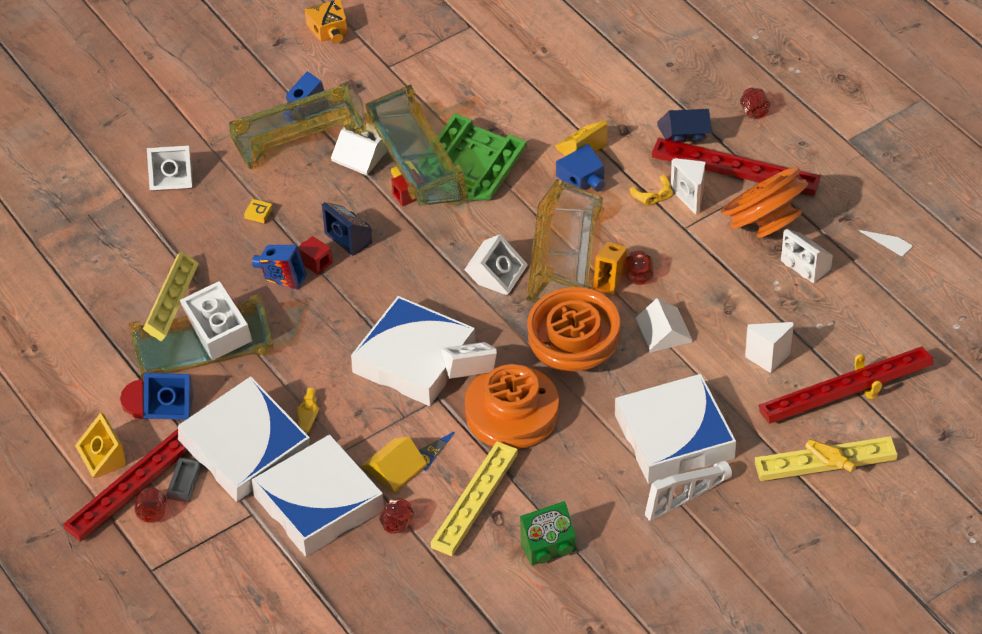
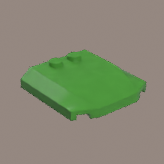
(481, 155)

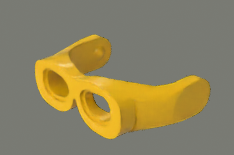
(644, 197)
(876, 386)

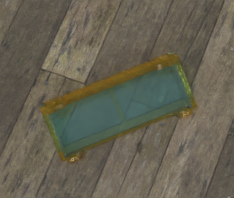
(295, 120)
(416, 148)
(183, 348)

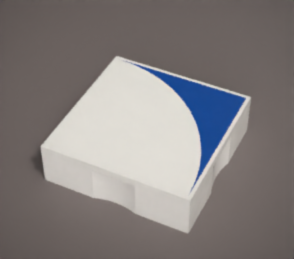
(406, 350)
(675, 428)
(241, 437)
(318, 495)

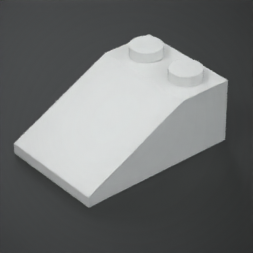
(216, 320)

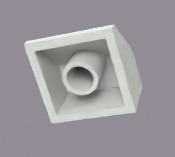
(496, 265)

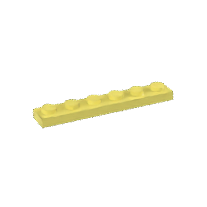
(170, 296)
(805, 462)
(474, 498)

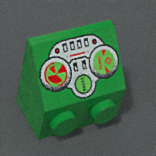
(547, 533)

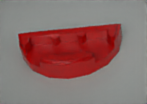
(133, 399)

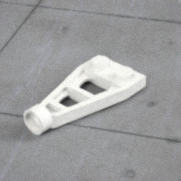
(662, 490)

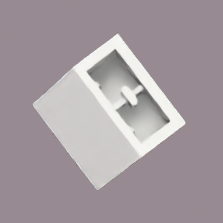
(360, 150)
(805, 256)

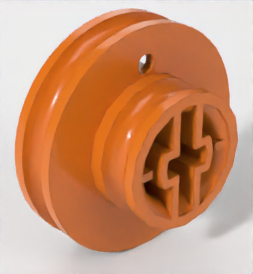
(767, 203)
(576, 325)
(509, 408)

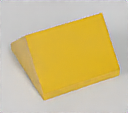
(593, 134)
(101, 448)
(395, 463)

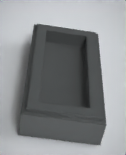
(184, 480)

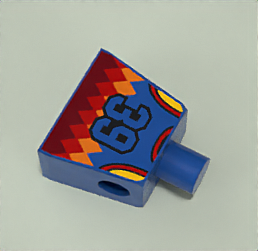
(281, 265)

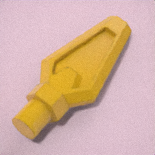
(307, 411)
(830, 455)

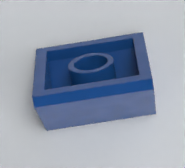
(167, 396)

